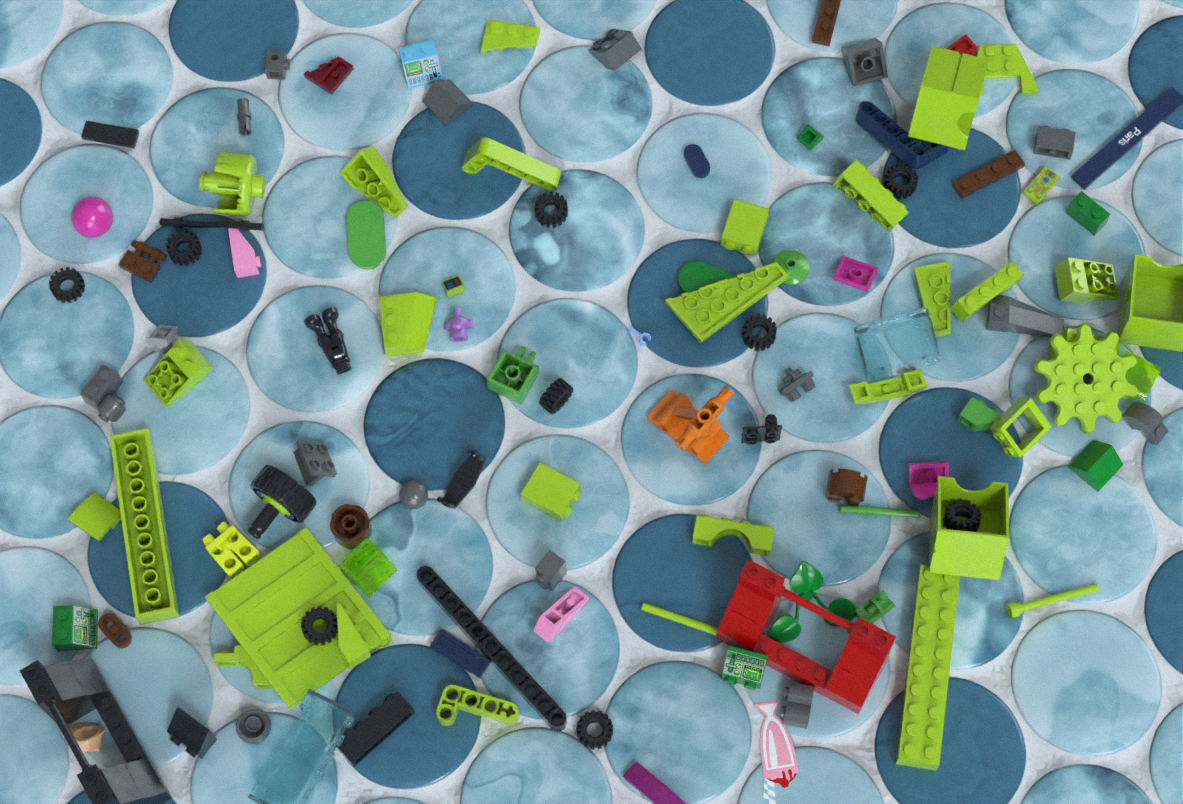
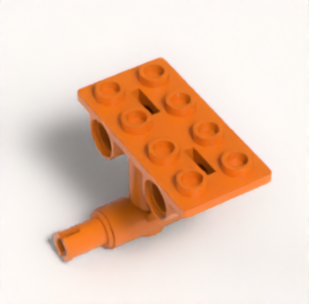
(691, 428)

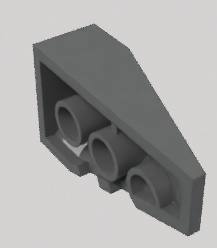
(1014, 316)

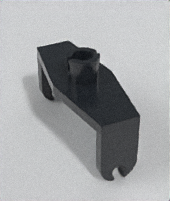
(463, 479)

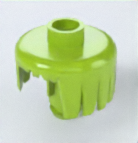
(231, 179)

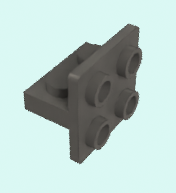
(314, 461)

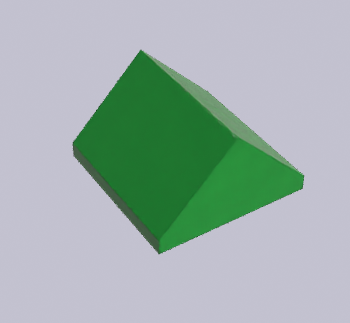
(1096, 464)

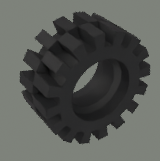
(904, 172)
(554, 219)
(179, 239)
(67, 275)
(756, 342)
(556, 396)
(962, 509)
(314, 615)
(594, 717)

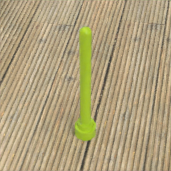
(1015, 609)

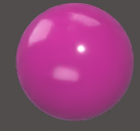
(92, 217)

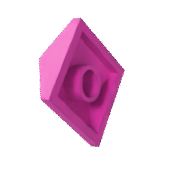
(855, 274)

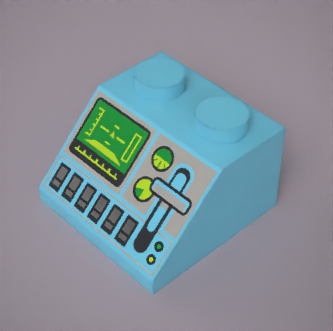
(420, 63)

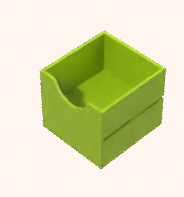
(948, 98)
(1152, 305)
(967, 552)

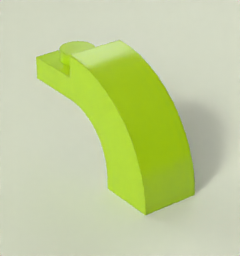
(242, 659)

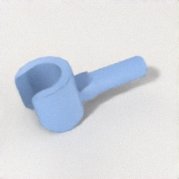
(640, 336)

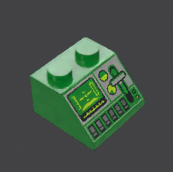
(74, 628)
(744, 668)

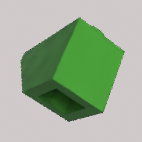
(977, 415)

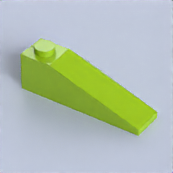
(373, 178)

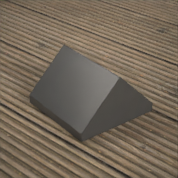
(446, 101)

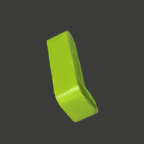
(478, 709)

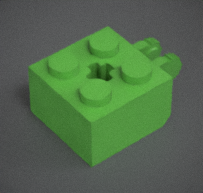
(509, 365)

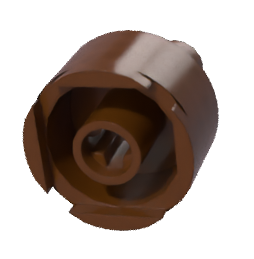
(846, 486)
(354, 516)

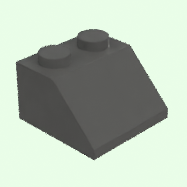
(865, 61)

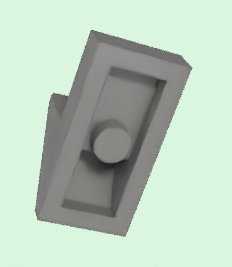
(163, 338)

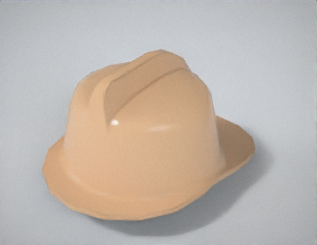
(87, 736)

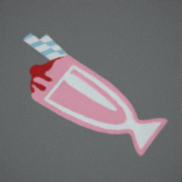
(777, 751)

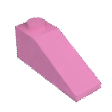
(243, 255)
(560, 614)

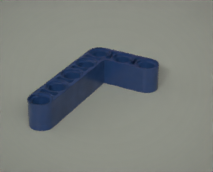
(896, 139)

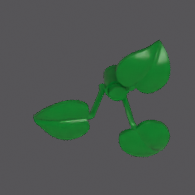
(804, 583)

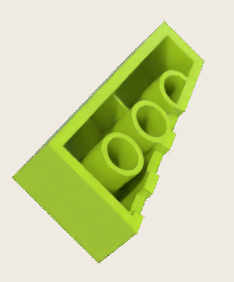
(871, 195)

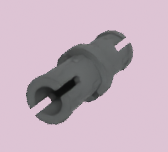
(244, 116)

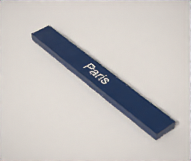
(1127, 138)

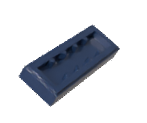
(460, 653)

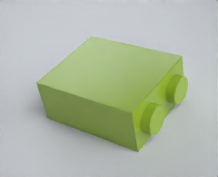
(745, 227)
(551, 492)

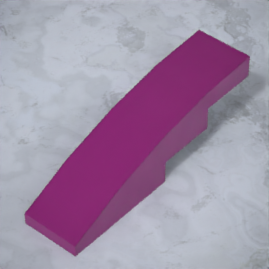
(650, 786)

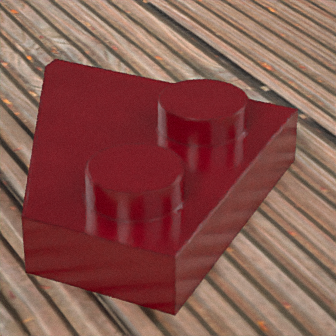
(330, 75)

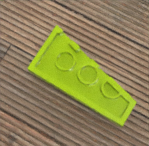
(934, 290)

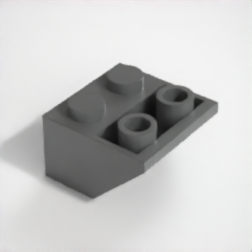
(615, 48)

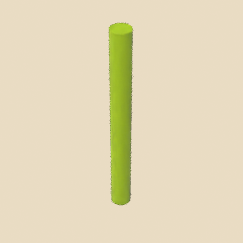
(679, 618)

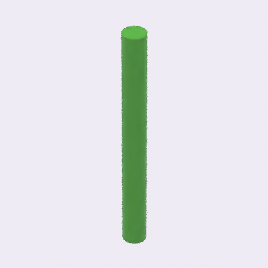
(879, 511)

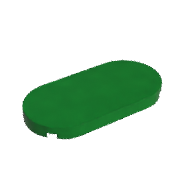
(699, 274)

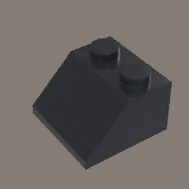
(190, 733)

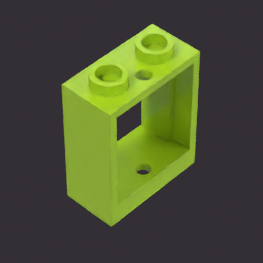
(1035, 417)

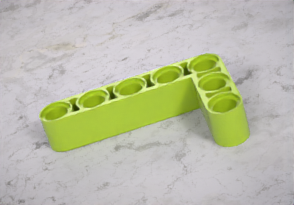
(498, 155)

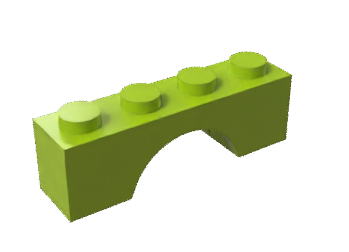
(986, 291)
(710, 529)

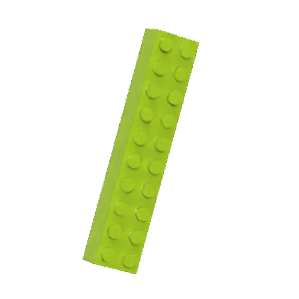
(144, 527)
(927, 670)

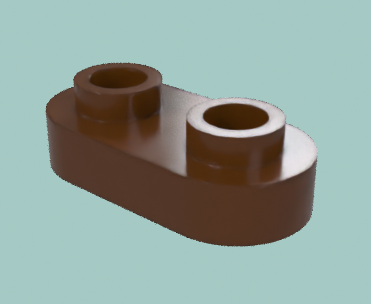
(115, 631)

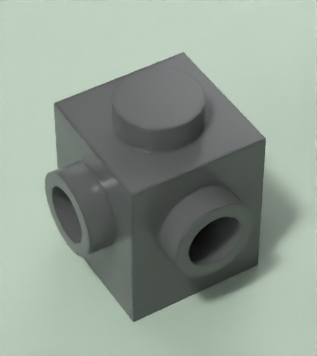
(276, 65)

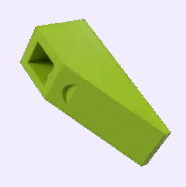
(351, 645)

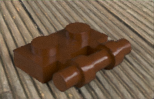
(140, 266)

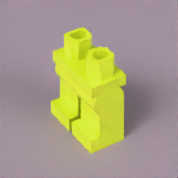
(224, 547)

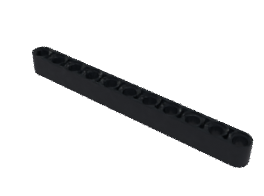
(495, 656)

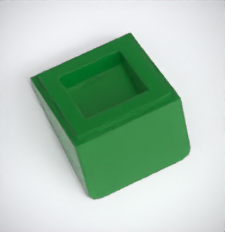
(810, 137)

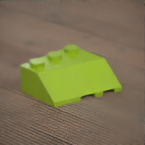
(406, 322)

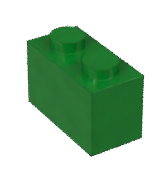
(1087, 213)

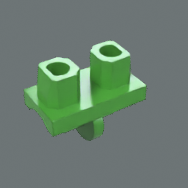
(875, 607)

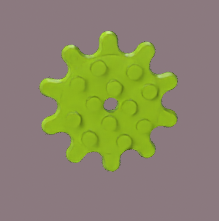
(1066, 374)

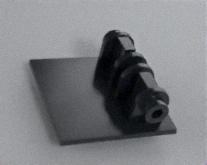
(768, 433)

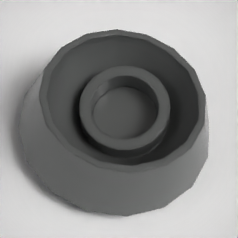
(253, 726)

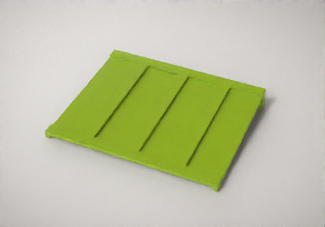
(267, 608)

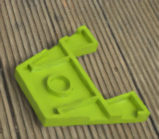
(1007, 62)

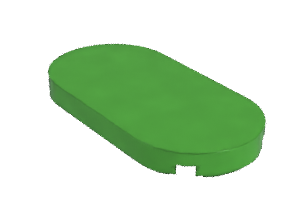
(366, 234)

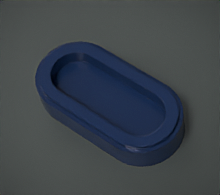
(697, 161)

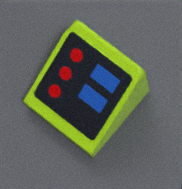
(453, 286)

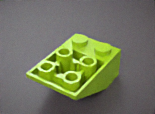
(1085, 281)
(177, 372)

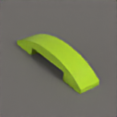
(887, 389)

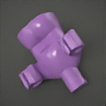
(458, 327)

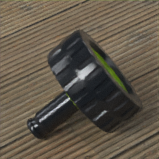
(282, 496)

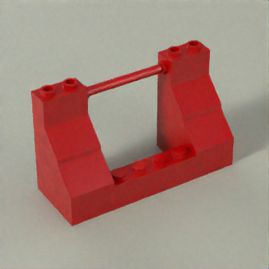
(752, 611)

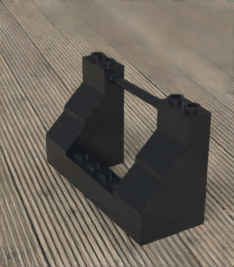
(72, 691)

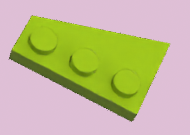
(504, 35)

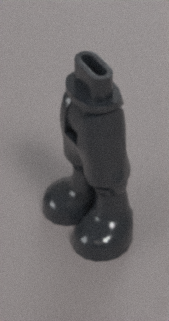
(334, 344)

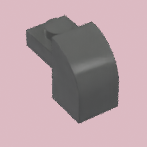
(1147, 419)

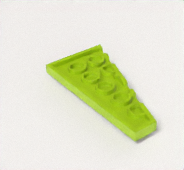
(719, 303)

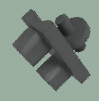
(790, 390)

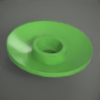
(797, 272)

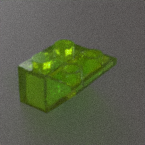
(367, 568)

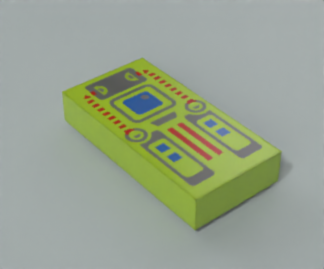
(1041, 185)

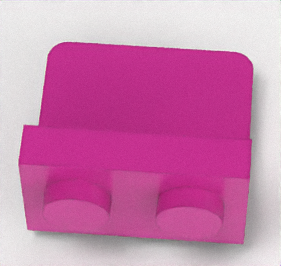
(924, 477)

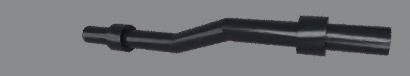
(243, 225)

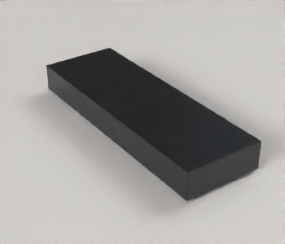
(110, 134)

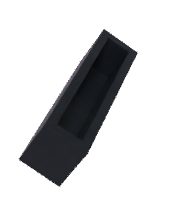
(375, 728)

